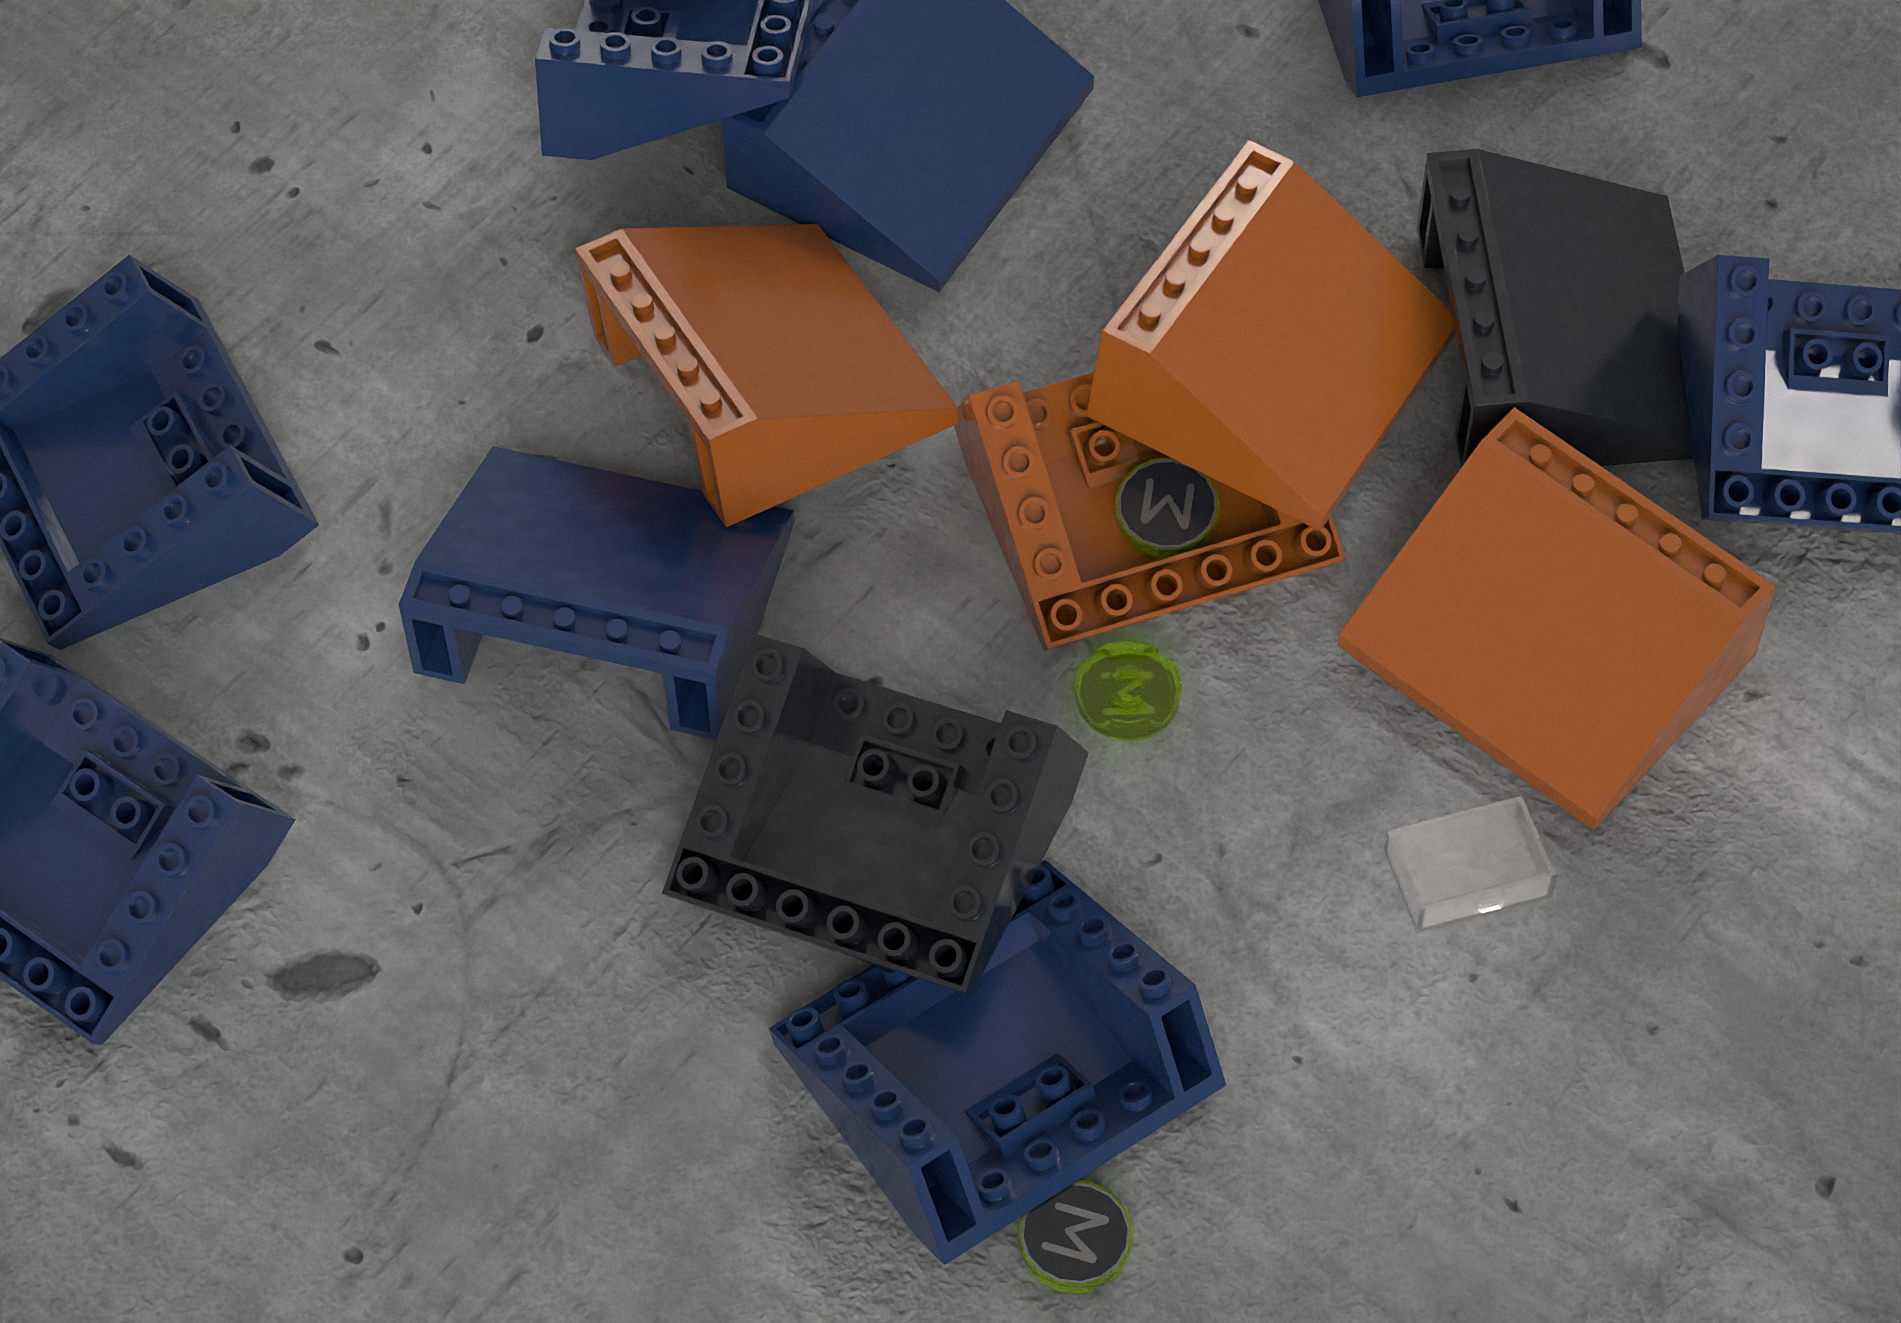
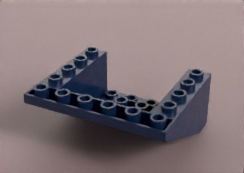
(1439, 41)
(662, 69)
(907, 127)
(1792, 397)
(133, 459)
(598, 573)
(109, 845)
(1011, 1091)

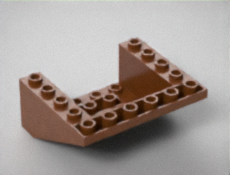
(1270, 341)
(764, 353)
(1051, 500)
(1559, 618)

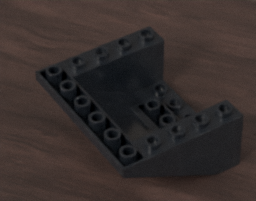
(1560, 304)
(872, 817)

